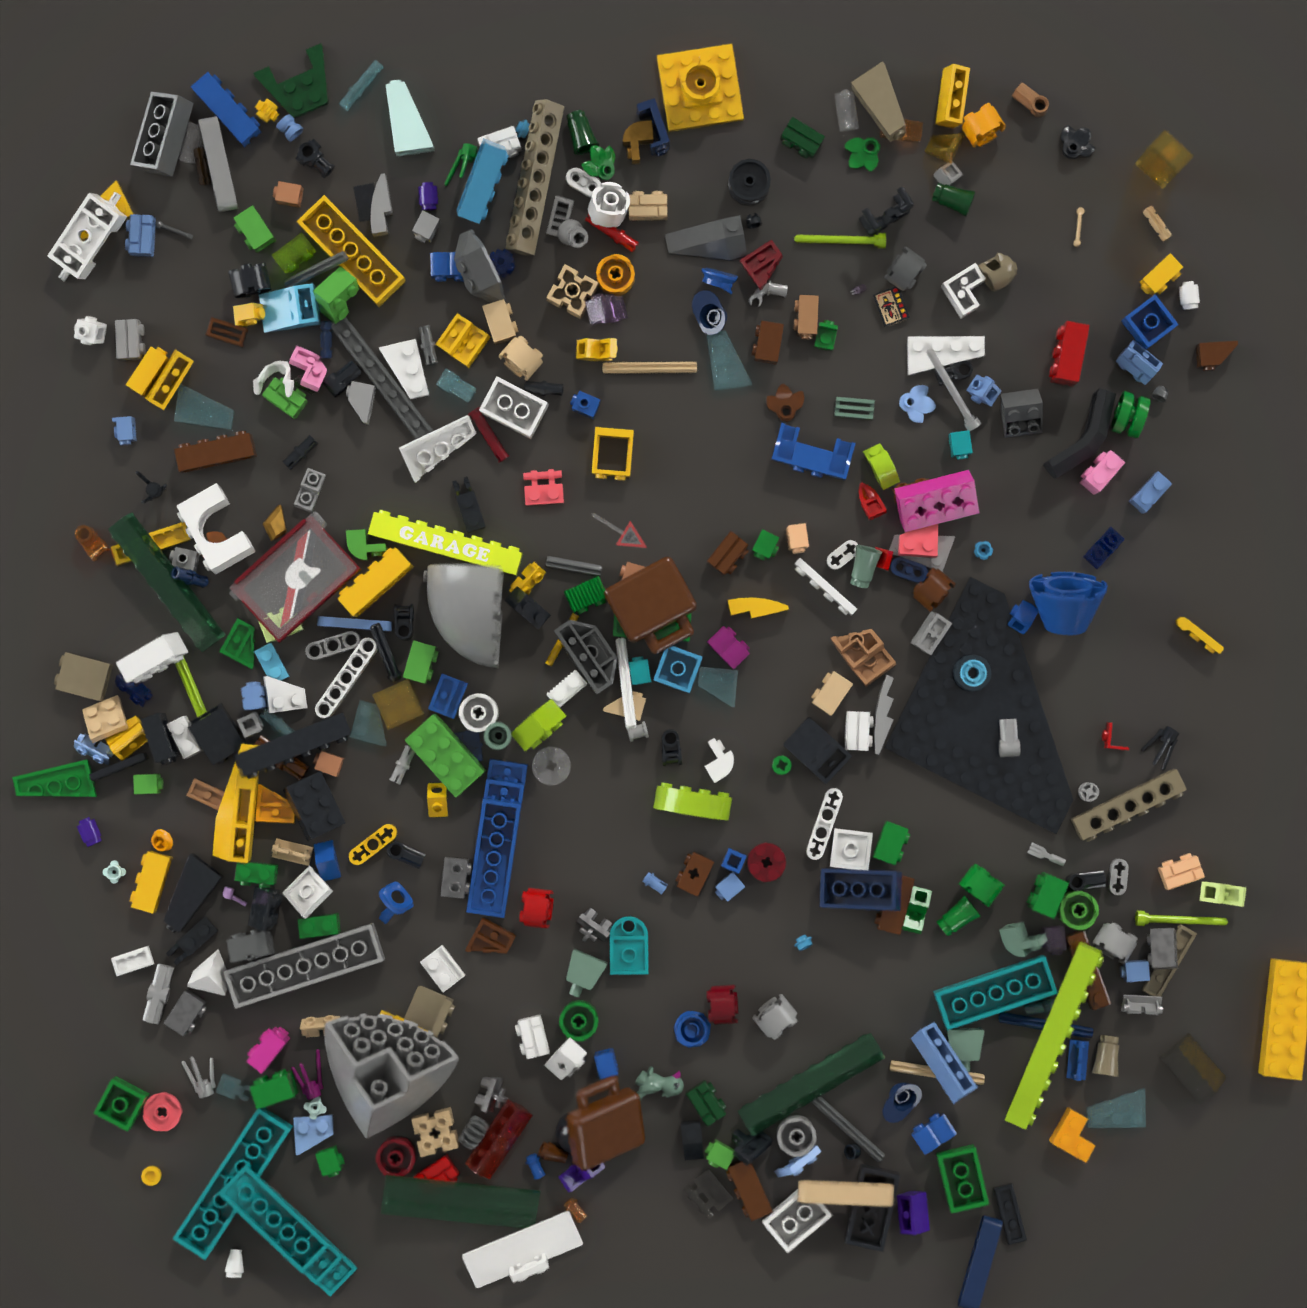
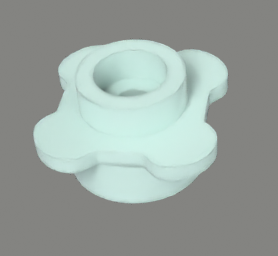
(109, 872)
(320, 1108)

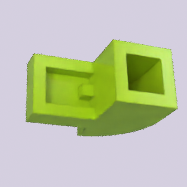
(882, 466)

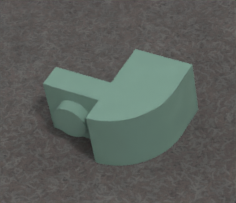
(1017, 940)

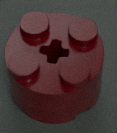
(772, 871)
(723, 1004)
(406, 1152)

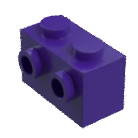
(913, 1212)

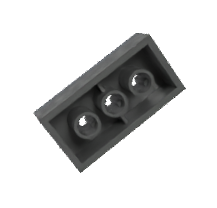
(161, 133)

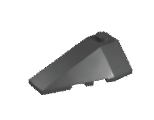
(715, 239)

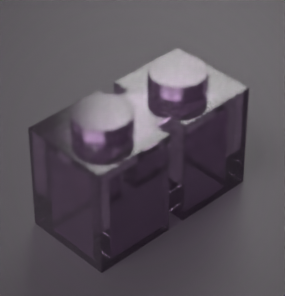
(606, 309)

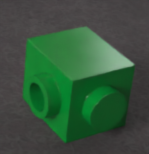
(765, 545)
(330, 1161)

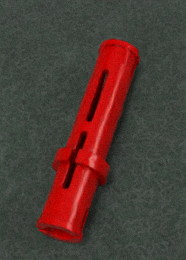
(618, 235)

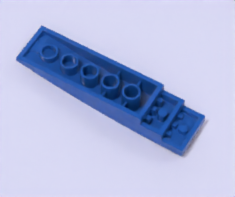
(497, 838)

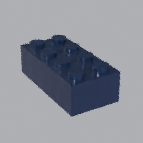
(861, 889)

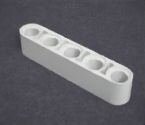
(338, 682)

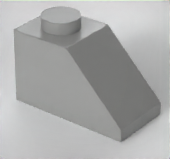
(361, 398)

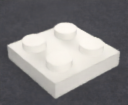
(851, 849)
(307, 892)

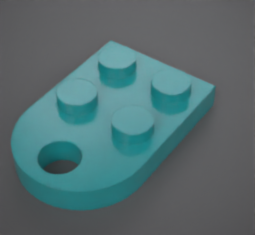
(628, 948)

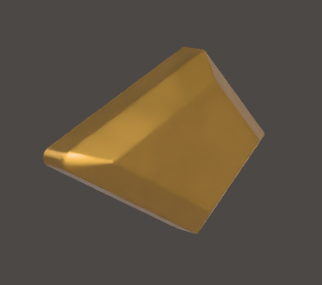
(275, 523)

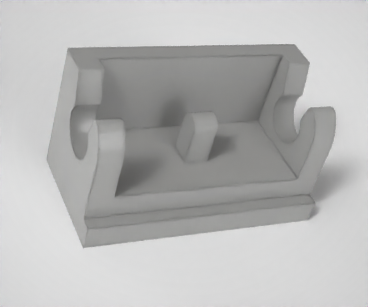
(931, 633)

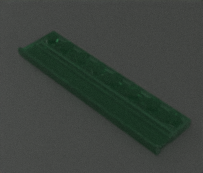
(459, 1202)

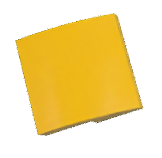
(463, 340)

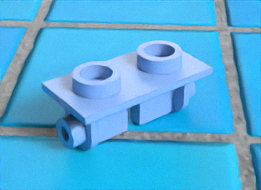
(99, 753)

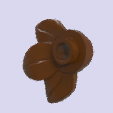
(785, 400)

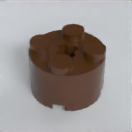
(933, 590)

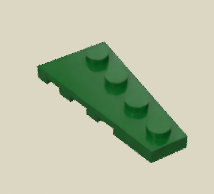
(62, 780)

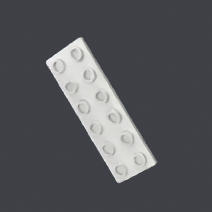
(523, 1251)

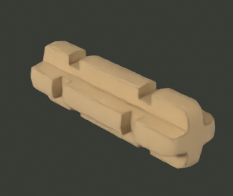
(1157, 223)

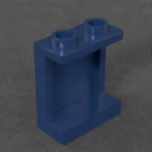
(650, 109)

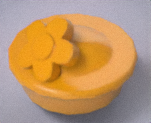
(162, 840)

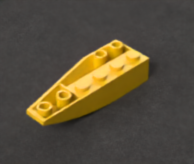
(236, 817)

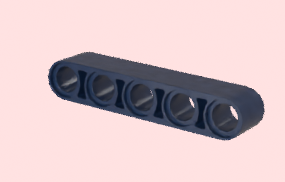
(980, 1262)

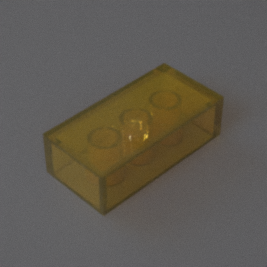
(1164, 159)

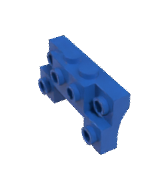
(811, 458)

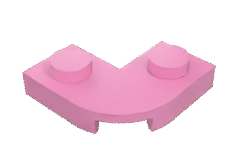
(313, 366)

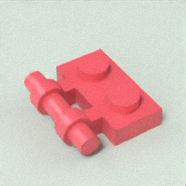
(543, 494)

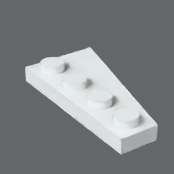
(431, 448)

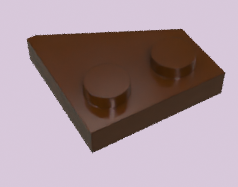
(490, 938)

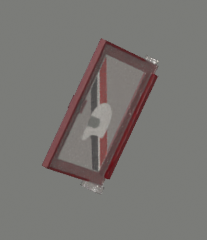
(294, 577)

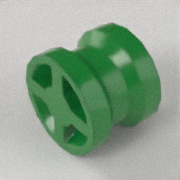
(781, 767)

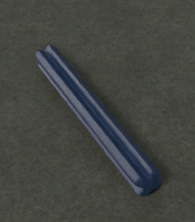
(1037, 1023)

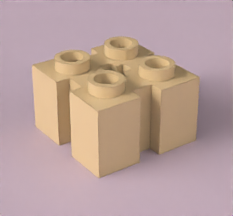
(568, 281)
(442, 1121)

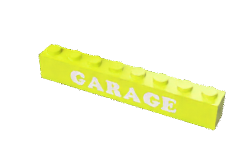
(445, 543)

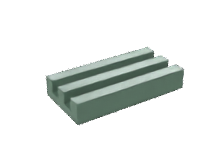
(854, 400)

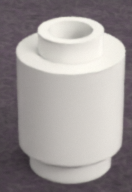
(1189, 295)

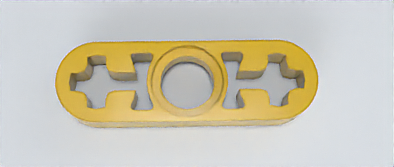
(364, 857)

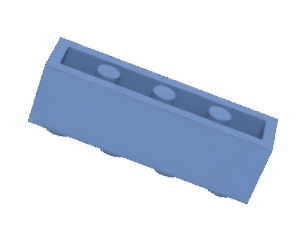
(944, 1062)

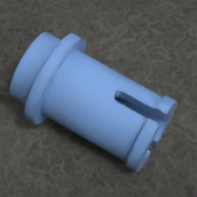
(655, 883)

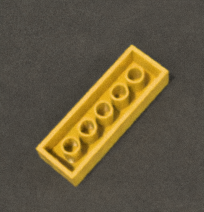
(337, 234)
(1285, 1020)

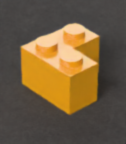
(1068, 1135)

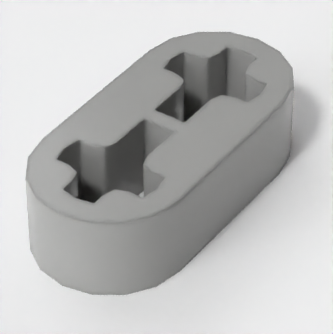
(1123, 877)

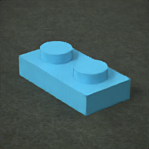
(271, 662)

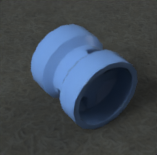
(289, 127)

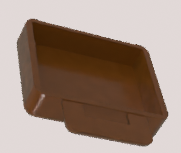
(651, 602)
(605, 1126)

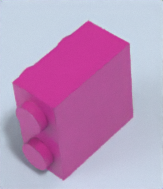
(271, 1044)

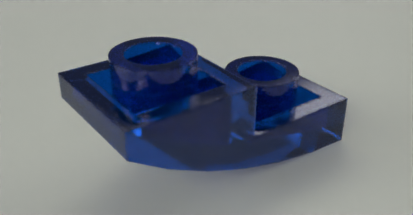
(1103, 547)

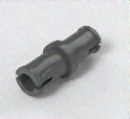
(428, 345)

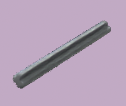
(849, 1129)

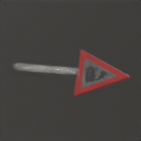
(629, 536)

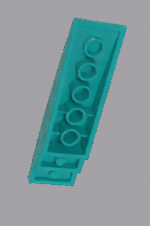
(287, 1230)

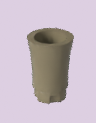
(1107, 1056)

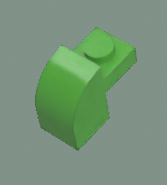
(358, 545)

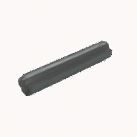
(573, 566)

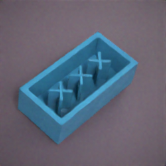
(481, 181)

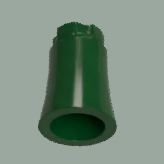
(580, 132)
(954, 198)

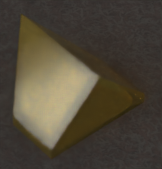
(945, 146)

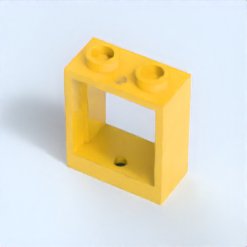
(612, 433)

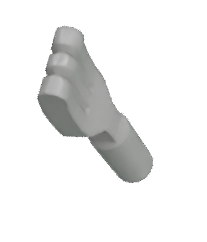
(1041, 852)

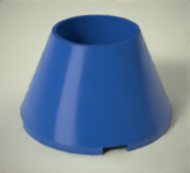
(1067, 600)

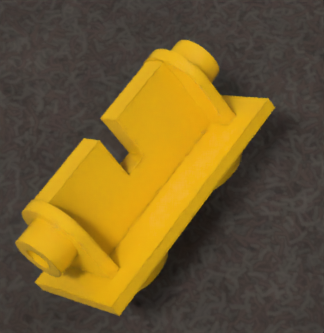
(533, 575)

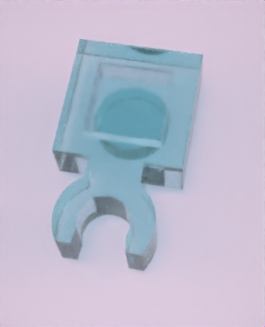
(230, 1086)

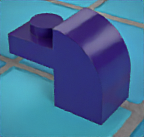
(575, 1176)

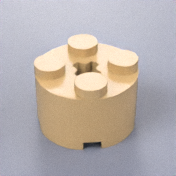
(521, 358)

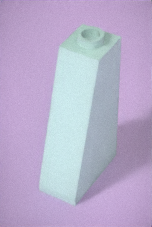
(407, 126)

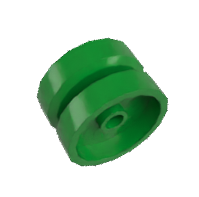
(1130, 414)

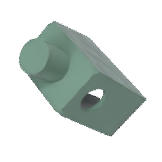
(584, 971)
(966, 1044)

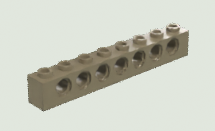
(538, 163)

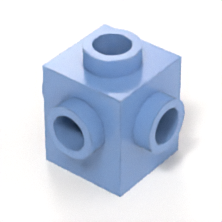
(983, 390)

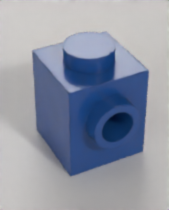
(585, 404)
(1022, 616)

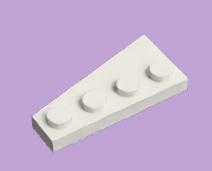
(947, 348)

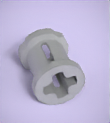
(638, 732)

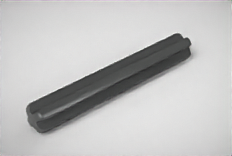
(316, 269)

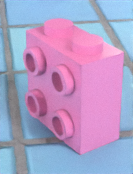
(1101, 473)

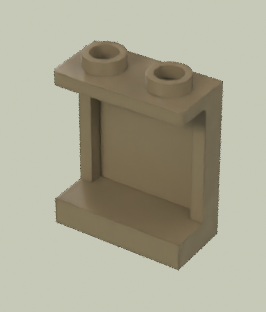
(83, 676)

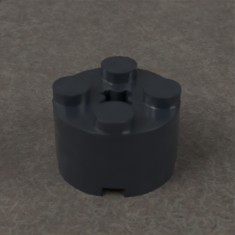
(250, 280)

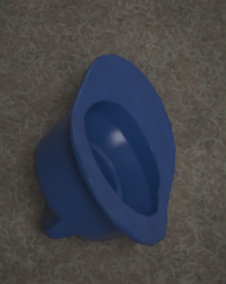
(709, 312)
(901, 1101)

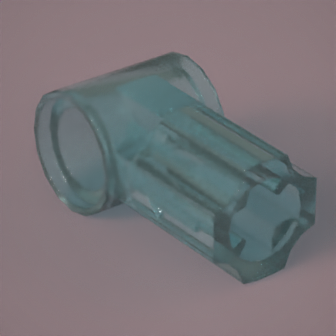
(453, 384)

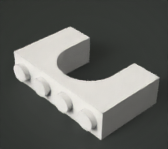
(195, 513)

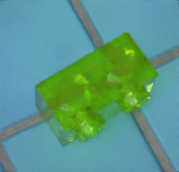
(294, 253)

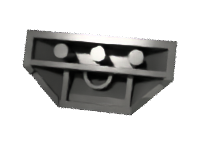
(477, 268)
(588, 653)

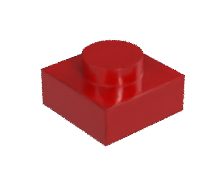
(885, 558)

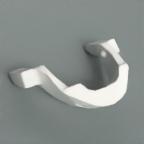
(281, 366)

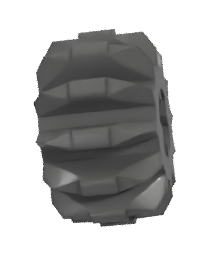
(473, 1132)

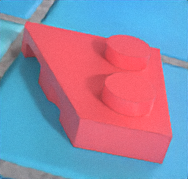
(919, 542)

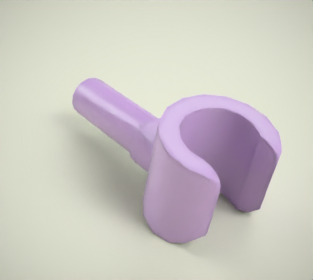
(228, 894)

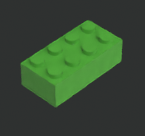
(445, 755)

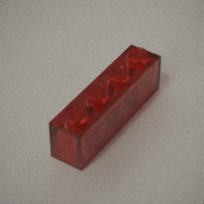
(498, 1139)

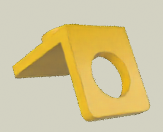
(437, 801)

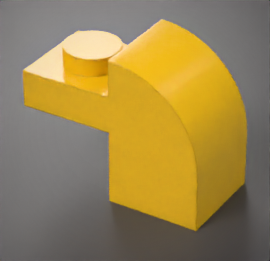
(596, 350)

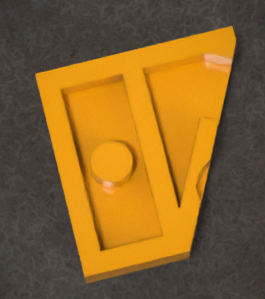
(273, 807)

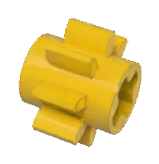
(266, 110)

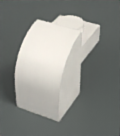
(723, 764)

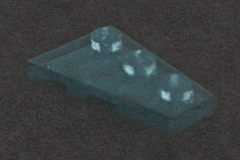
(725, 363)
(201, 410)
(1121, 1112)

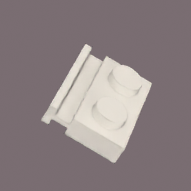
(442, 968)

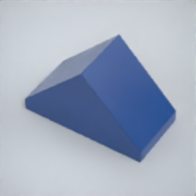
(327, 860)

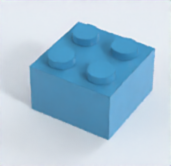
(678, 668)

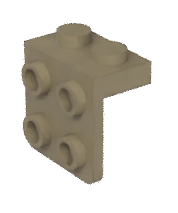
(430, 1010)

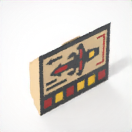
(891, 306)

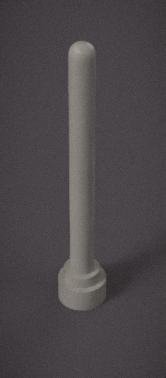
(970, 420)

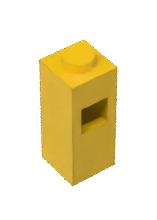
(148, 371)

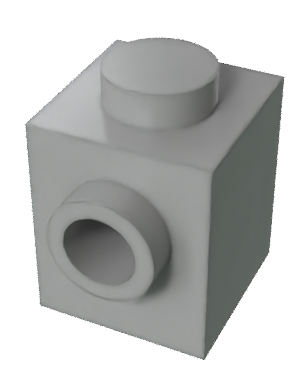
(426, 227)

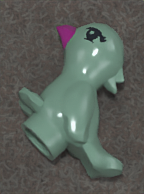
(652, 1083)

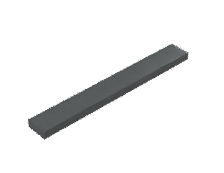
(381, 378)

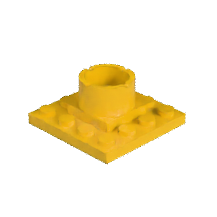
(694, 105)

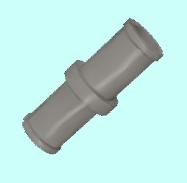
(402, 765)

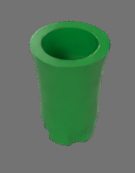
(958, 916)

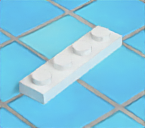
(818, 582)

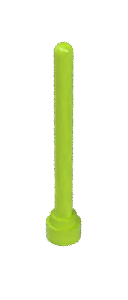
(878, 240)
(1143, 918)

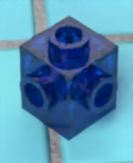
(508, 265)

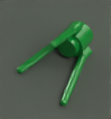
(468, 154)

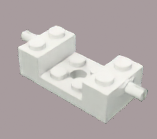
(99, 220)

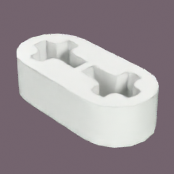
(846, 558)

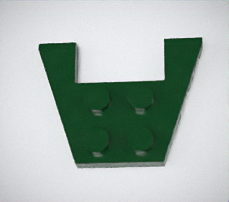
(302, 92)

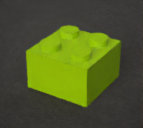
(539, 725)

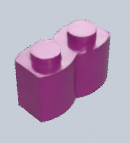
(729, 647)

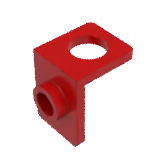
(1106, 736)

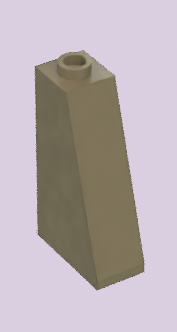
(880, 101)

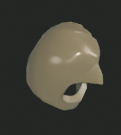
(998, 271)

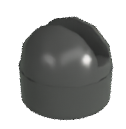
(1160, 394)

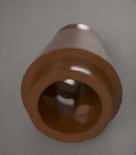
(551, 1152)

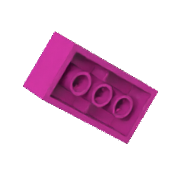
(936, 500)

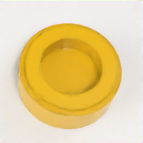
(151, 1175)

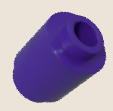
(428, 196)
(89, 831)

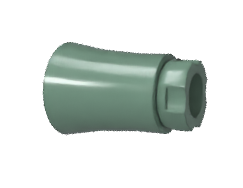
(864, 565)
(490, 738)

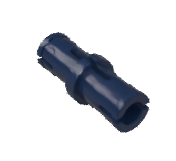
(189, 577)

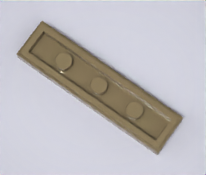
(1161, 977)

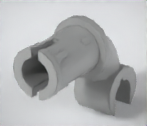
(769, 288)

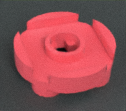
(151, 1111)

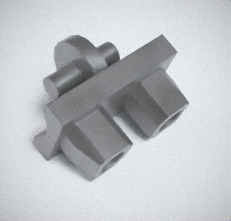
(591, 928)
(494, 1094)

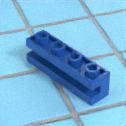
(226, 109)

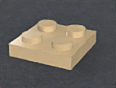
(105, 719)

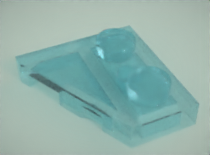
(719, 683)
(368, 724)

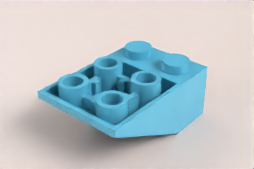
(290, 308)

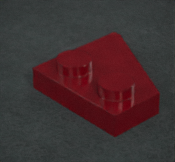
(762, 263)

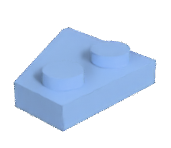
(311, 1131)
(795, 1164)

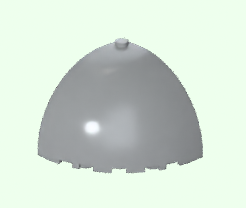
(467, 609)
(385, 1067)

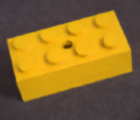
(375, 582)

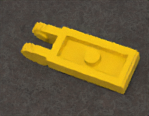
(1197, 634)

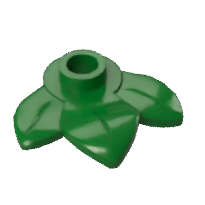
(861, 155)
(599, 160)

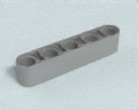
(217, 164)

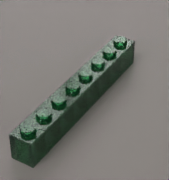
(174, 593)
(811, 1084)

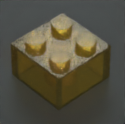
(398, 704)

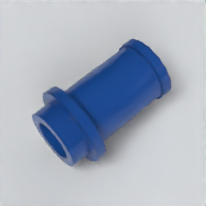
(535, 1166)

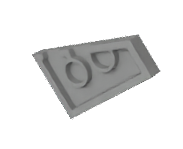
(944, 547)

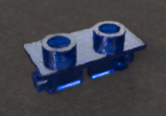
(137, 694)

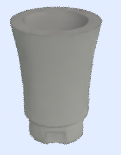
(567, 231)

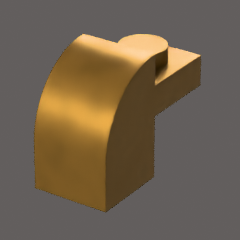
(636, 135)

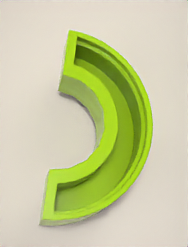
(692, 803)

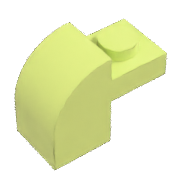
(1223, 893)

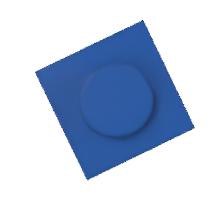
(733, 860)

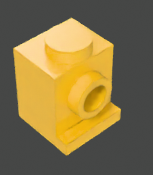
(248, 314)

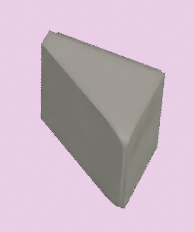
(948, 174)

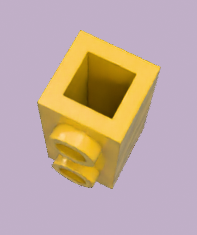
(1160, 275)

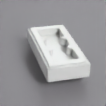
(132, 961)

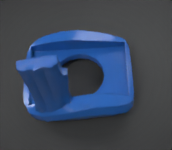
(393, 907)

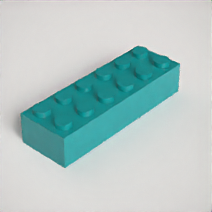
(995, 992)

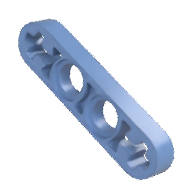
(351, 623)

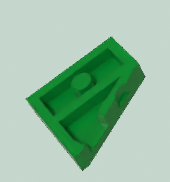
(240, 643)

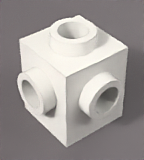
(90, 331)

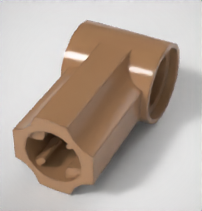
(1029, 98)

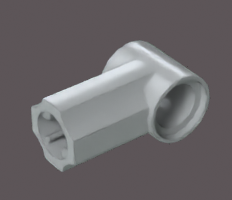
(1009, 743)

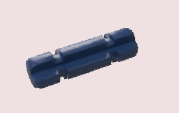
(326, 339)

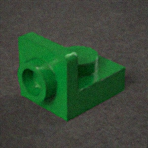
(826, 335)

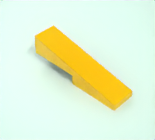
(163, 538)

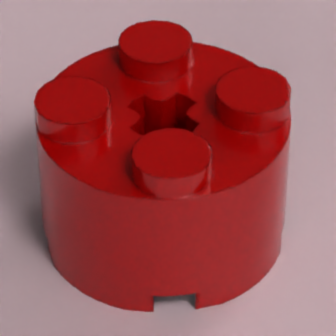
(537, 907)

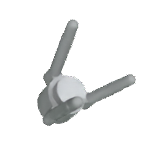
(202, 1087)

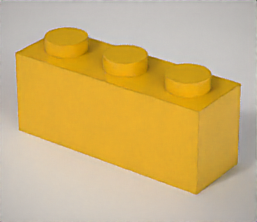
(952, 96)
(169, 379)
(151, 881)

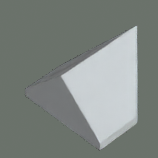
(210, 975)

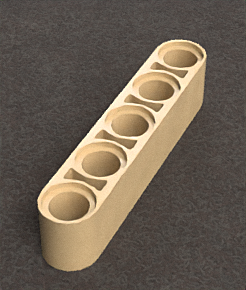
(845, 1193)

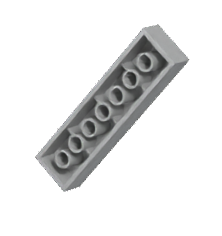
(304, 965)

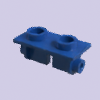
(1077, 1060)

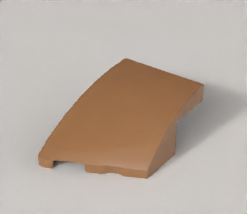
(864, 655)

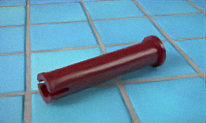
(488, 435)

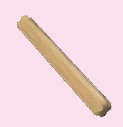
(650, 367)
(923, 1070)

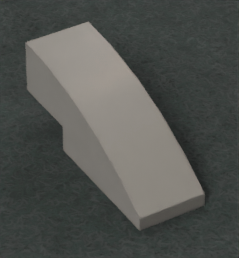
(380, 207)

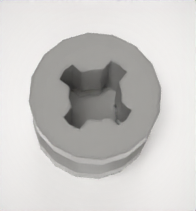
(1091, 793)

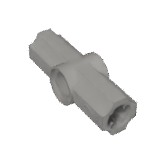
(158, 993)

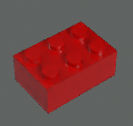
(1069, 353)

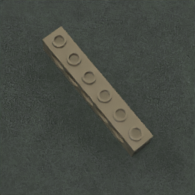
(1082, 821)

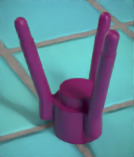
(310, 1088)

